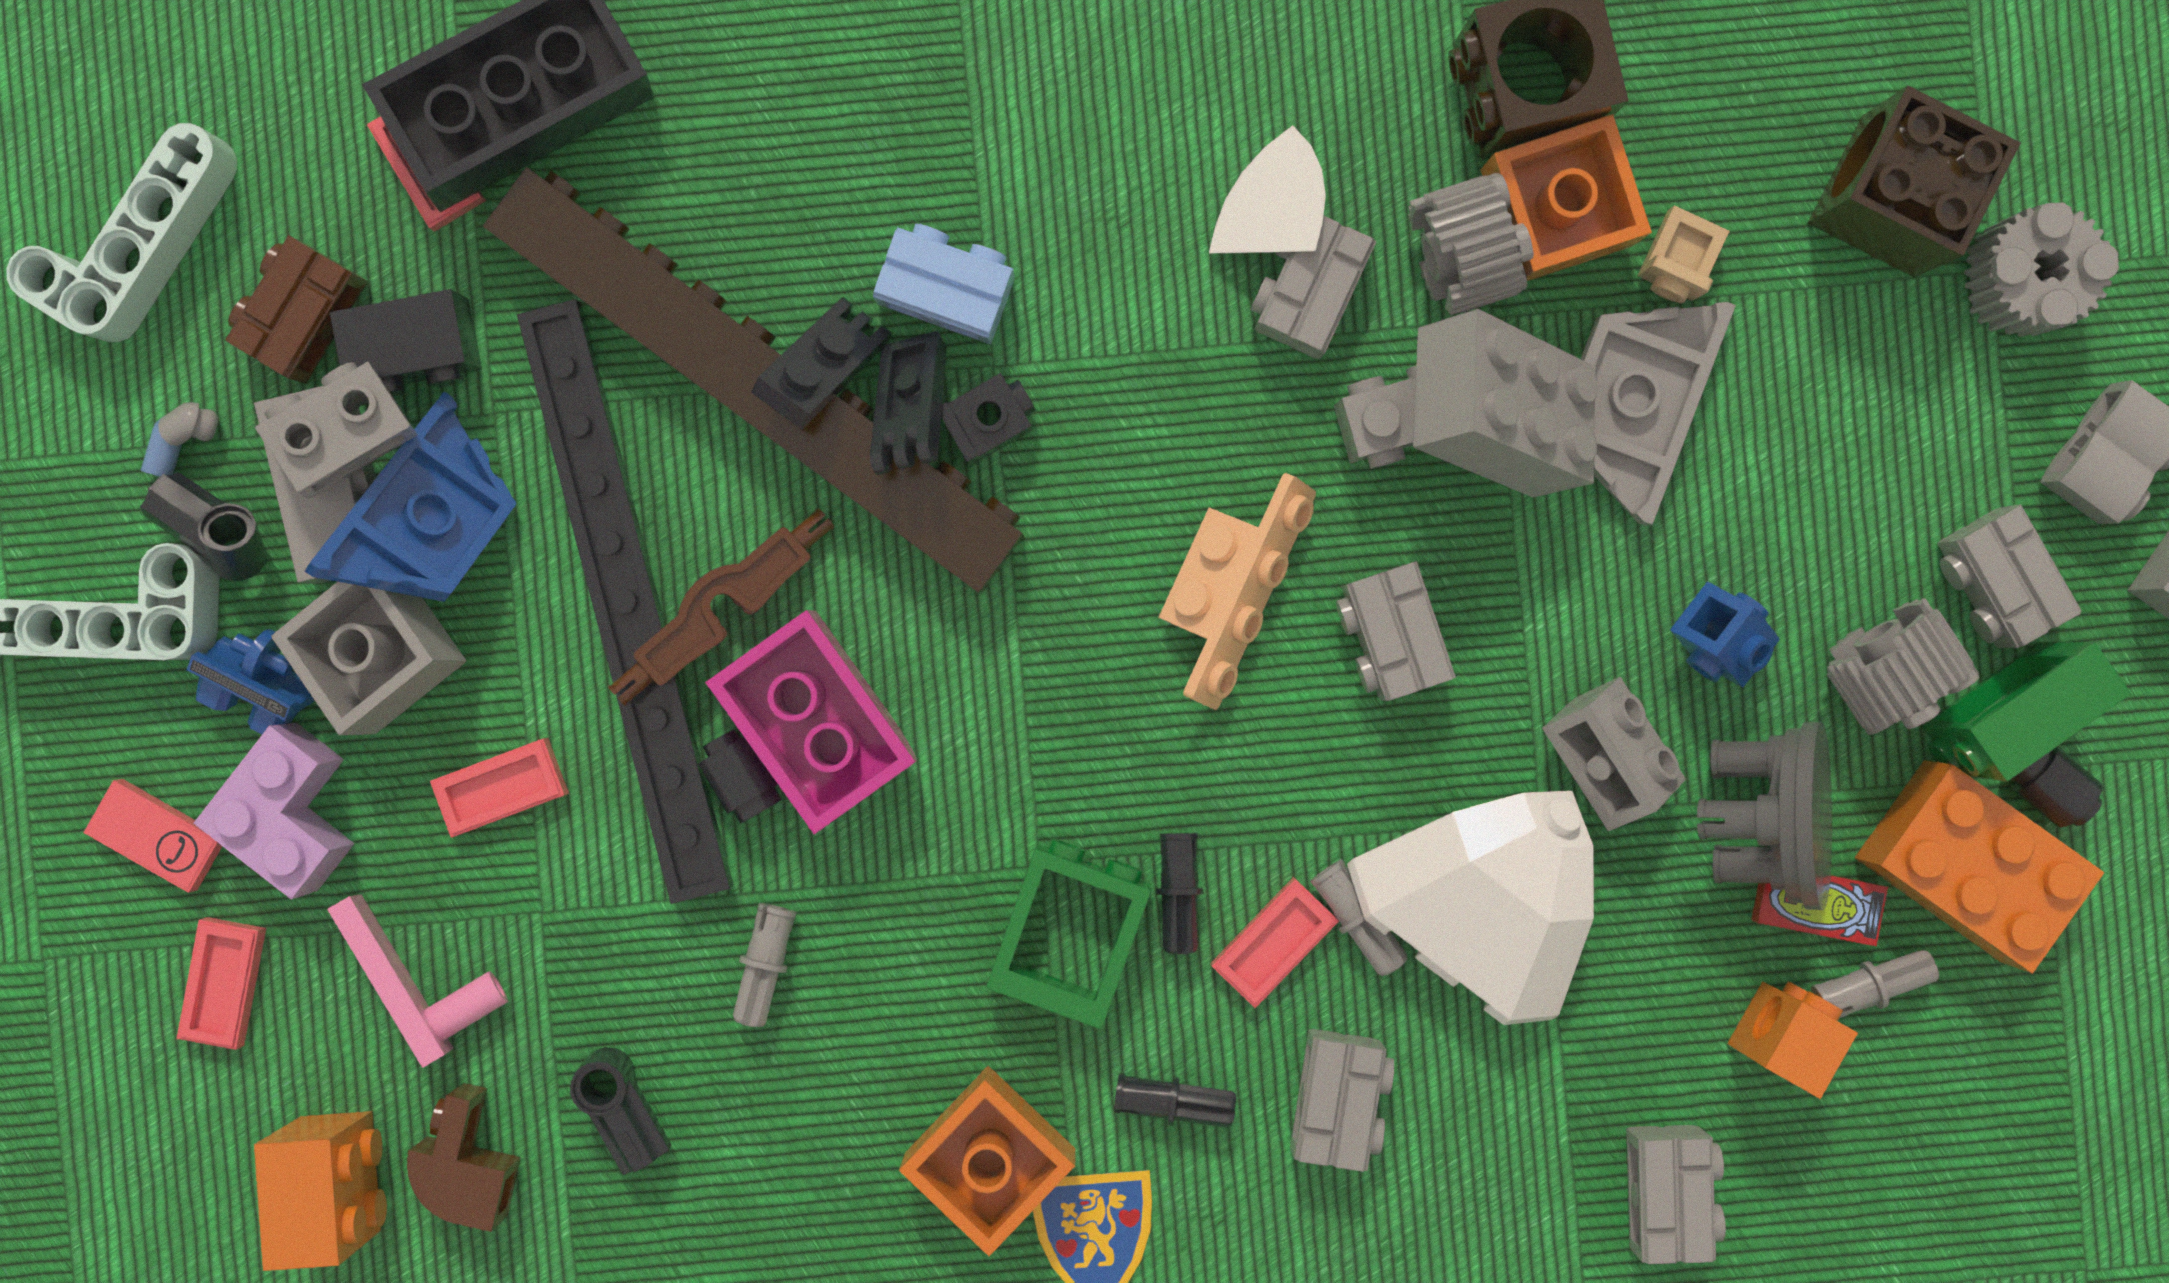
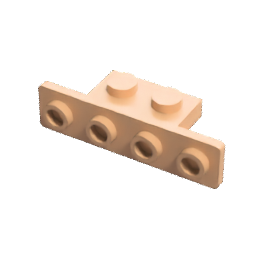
(1229, 583)

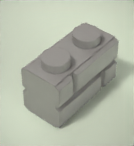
(1313, 289)
(2007, 578)
(1395, 632)
(1340, 1100)
(1673, 1194)

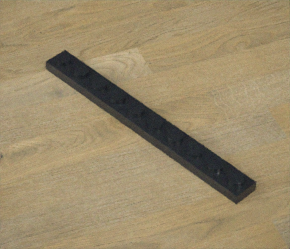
(623, 596)

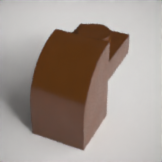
(452, 1175)

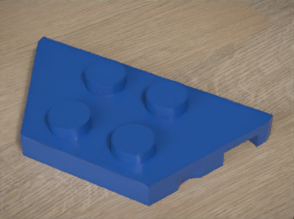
(420, 515)

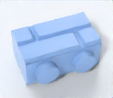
(945, 283)

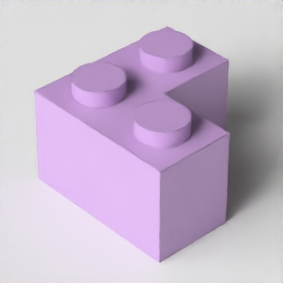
(266, 815)

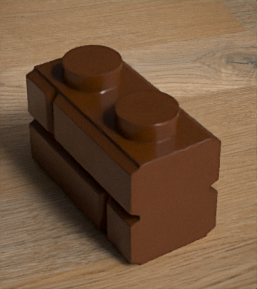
(289, 313)

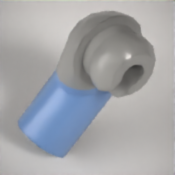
(172, 432)

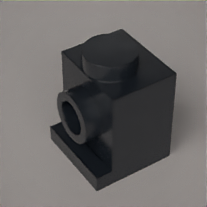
(980, 440)

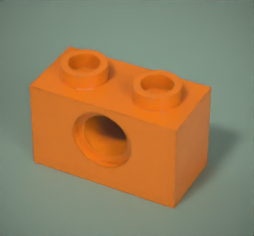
(1794, 1036)

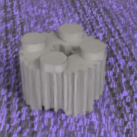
(1471, 244)
(2068, 262)
(1900, 668)

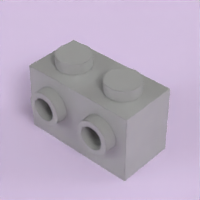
(1378, 419)
(339, 436)
(1614, 754)

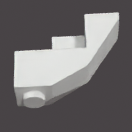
(1490, 899)

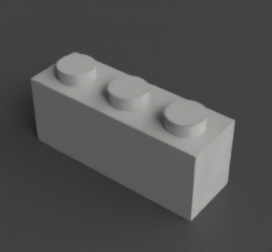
(312, 520)

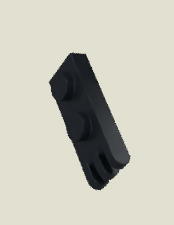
(819, 364)
(908, 402)

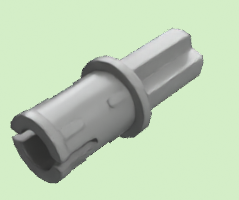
(1339, 892)
(763, 964)
(1876, 984)

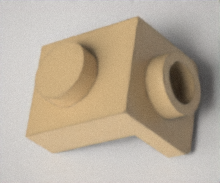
(1683, 256)

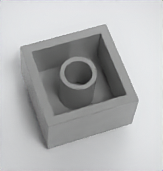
(367, 654)

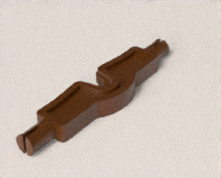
(697, 627)

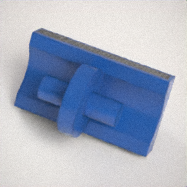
(253, 673)

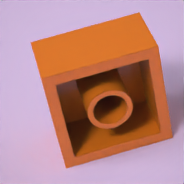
(1572, 195)
(988, 1160)
(318, 1190)

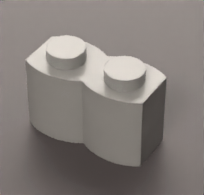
(2113, 455)

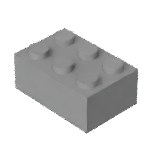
(1504, 404)

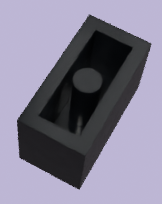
(410, 339)

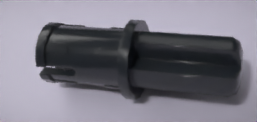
(1179, 892)
(1174, 1101)

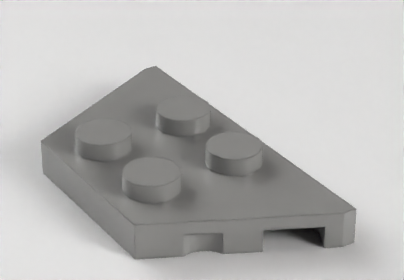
(1648, 391)

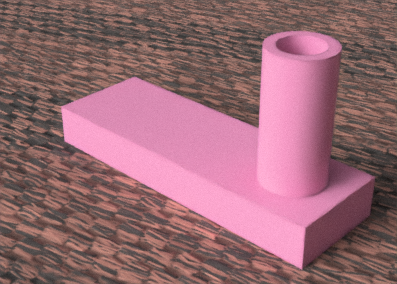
(422, 1026)

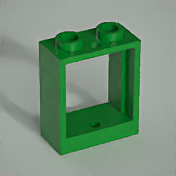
(2025, 709)
(1052, 992)

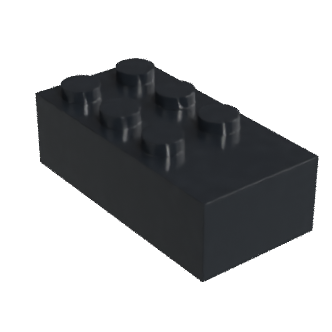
(508, 93)

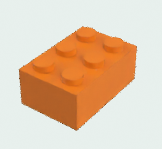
(1979, 865)

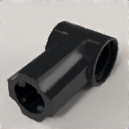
(206, 525)
(622, 1115)

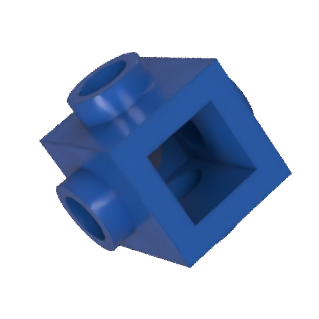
(1725, 635)

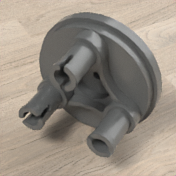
(1789, 819)

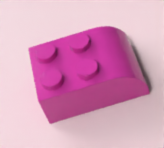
(812, 720)

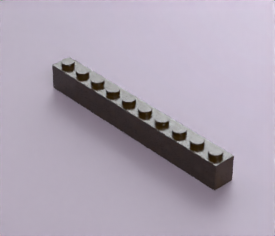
(725, 360)

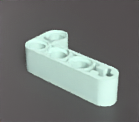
(132, 225)
(145, 624)

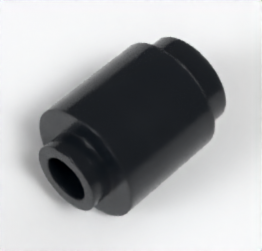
(738, 777)
(2059, 789)

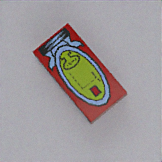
(1851, 911)

